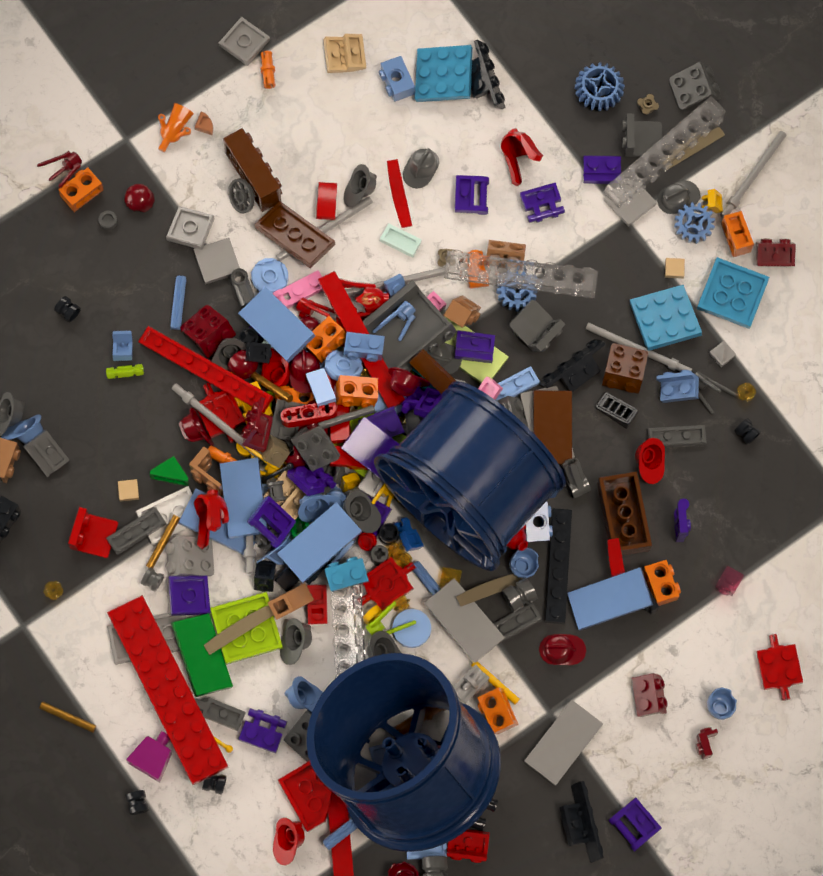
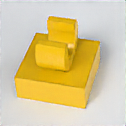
(714, 201)

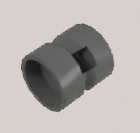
(520, 594)
(435, 865)

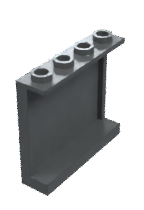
(425, 332)

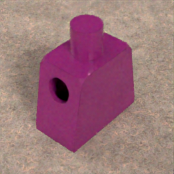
(151, 756)

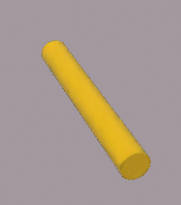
(496, 683)

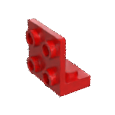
(90, 534)

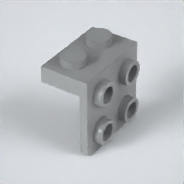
(187, 558)

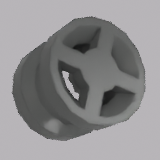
(152, 579)

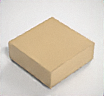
(674, 268)
(128, 490)

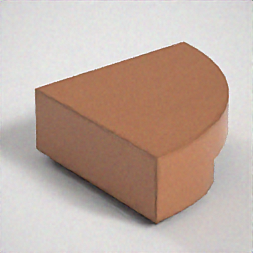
(204, 124)

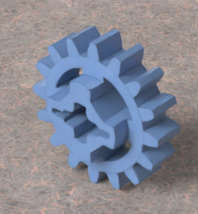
(690, 215)
(510, 292)

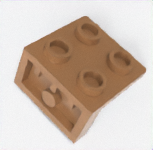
(200, 466)

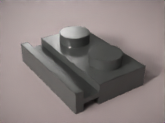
(277, 428)
(46, 453)

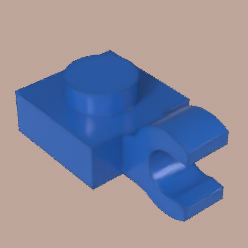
(409, 536)

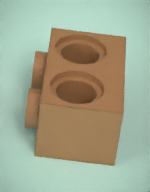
(506, 249)
(463, 311)

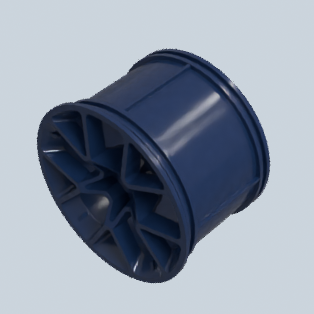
(471, 474)
(436, 784)

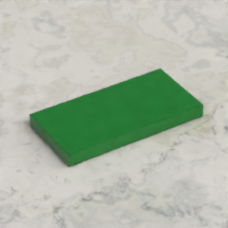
(205, 671)

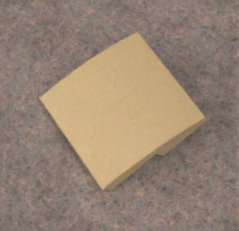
(344, 53)
(292, 494)

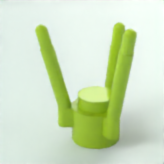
(376, 625)

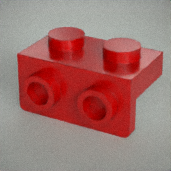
(469, 845)

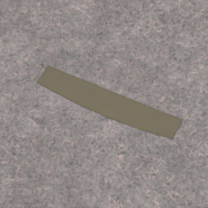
(714, 135)
(487, 589)
(238, 629)

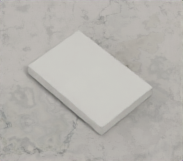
(168, 506)

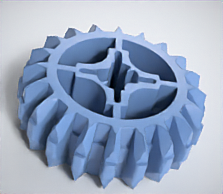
(612, 93)

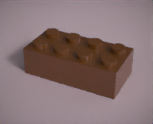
(251, 167)
(624, 512)

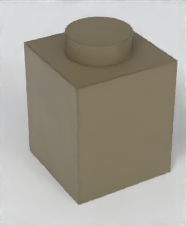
(275, 452)

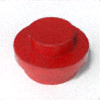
(367, 541)

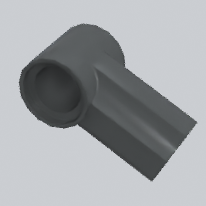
(243, 289)
(577, 482)

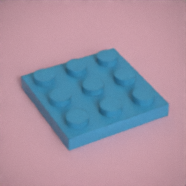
(443, 73)
(733, 293)
(665, 317)

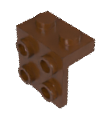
(625, 368)

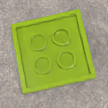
(255, 642)

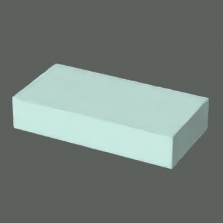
(400, 240)

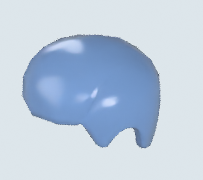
(524, 563)
(721, 703)

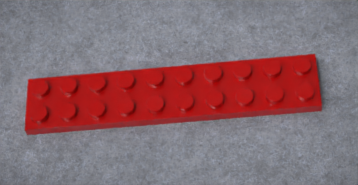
(168, 690)

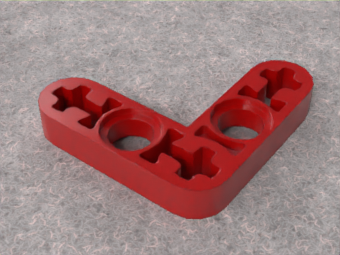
(319, 414)

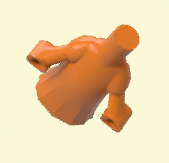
(172, 130)

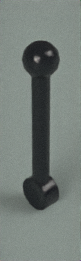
(289, 466)

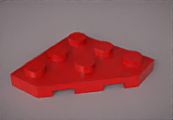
(307, 795)

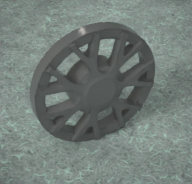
(241, 196)

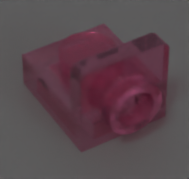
(729, 581)

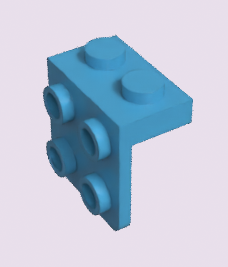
(346, 574)

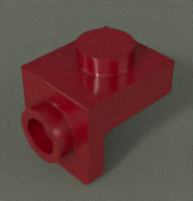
(703, 746)

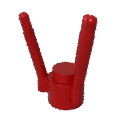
(307, 307)

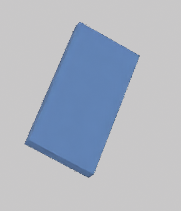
(276, 324)
(242, 495)
(191, 521)
(319, 542)
(610, 599)

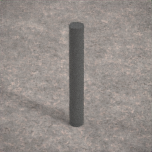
(347, 417)

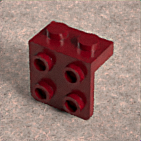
(208, 330)
(258, 427)

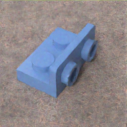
(364, 346)
(678, 386)

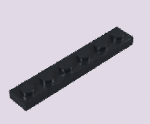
(558, 566)

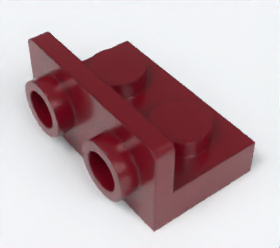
(776, 253)

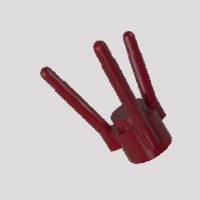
(71, 162)

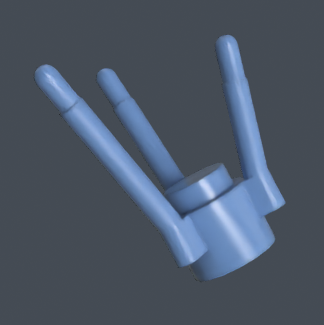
(404, 311)

